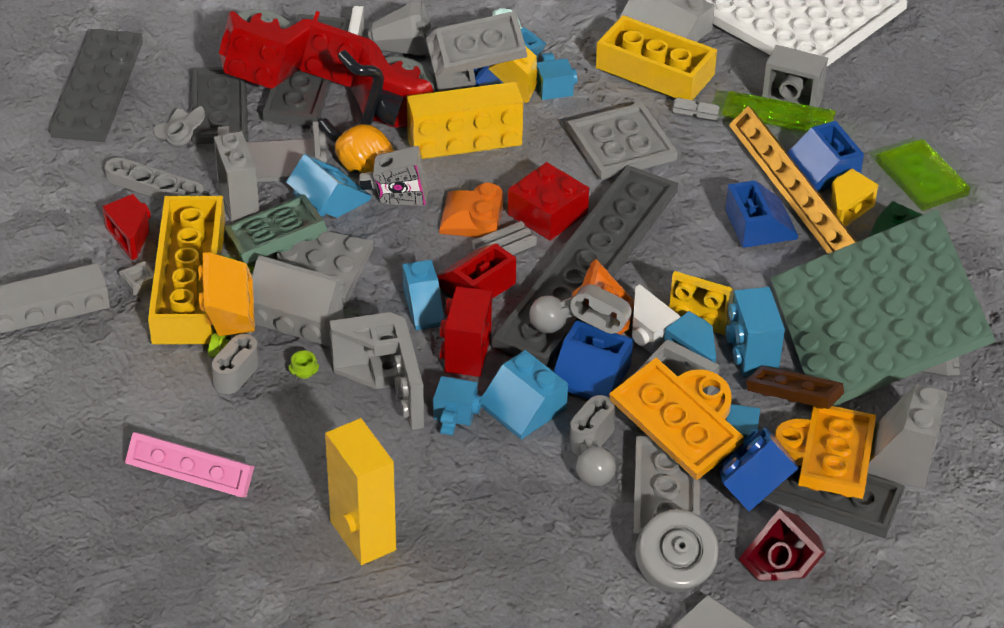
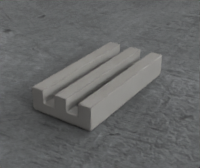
(506, 236)

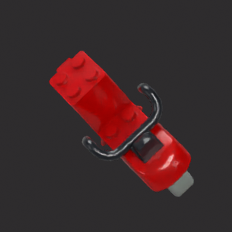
(271, 49)

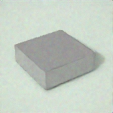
(137, 278)

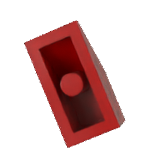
(128, 223)

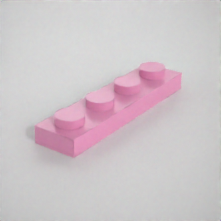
(189, 464)

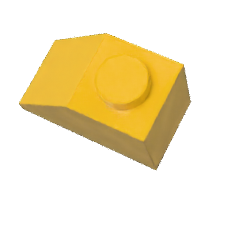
(521, 71)
(852, 196)

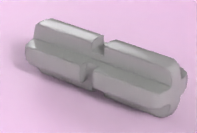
(702, 110)

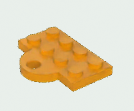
(681, 415)
(831, 449)

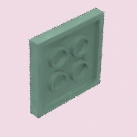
(276, 229)

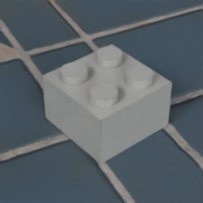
(795, 76)

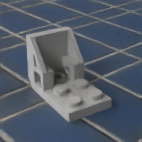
(473, 45)
(372, 344)

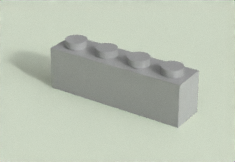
(52, 297)

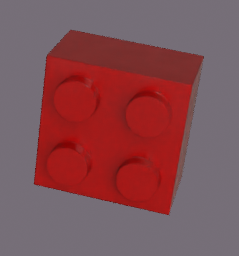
(548, 201)
(466, 331)

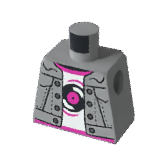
(398, 178)

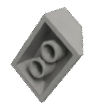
(682, 17)
(296, 300)

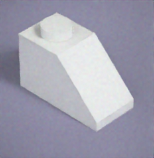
(650, 319)

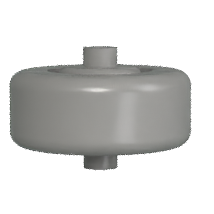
(676, 551)

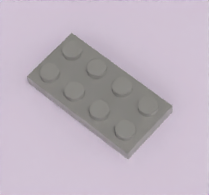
(660, 485)

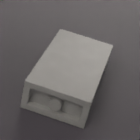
(279, 158)

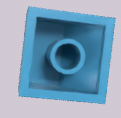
(326, 187)
(525, 395)

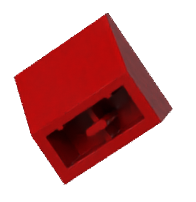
(483, 269)

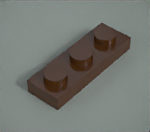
(795, 387)

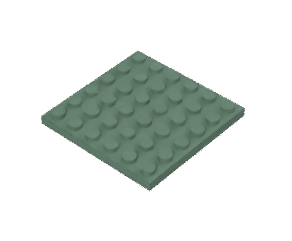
(882, 307)

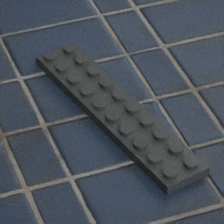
(606, 235)

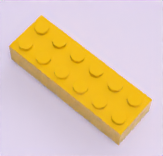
(186, 231)

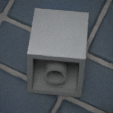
(908, 437)

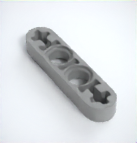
(125, 172)

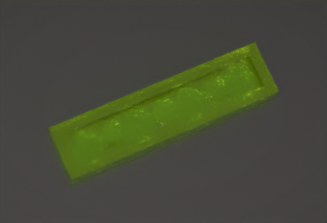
(777, 111)

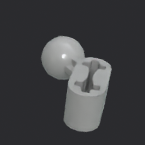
(550, 313)
(235, 363)
(587, 434)

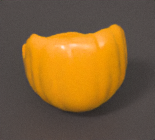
(360, 146)

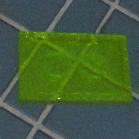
(922, 174)

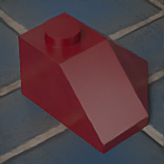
(783, 549)

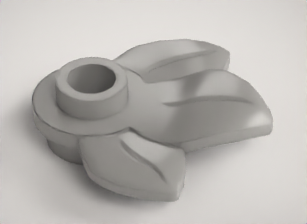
(180, 126)

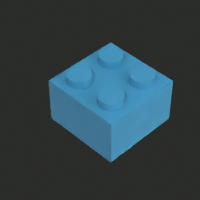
(755, 330)

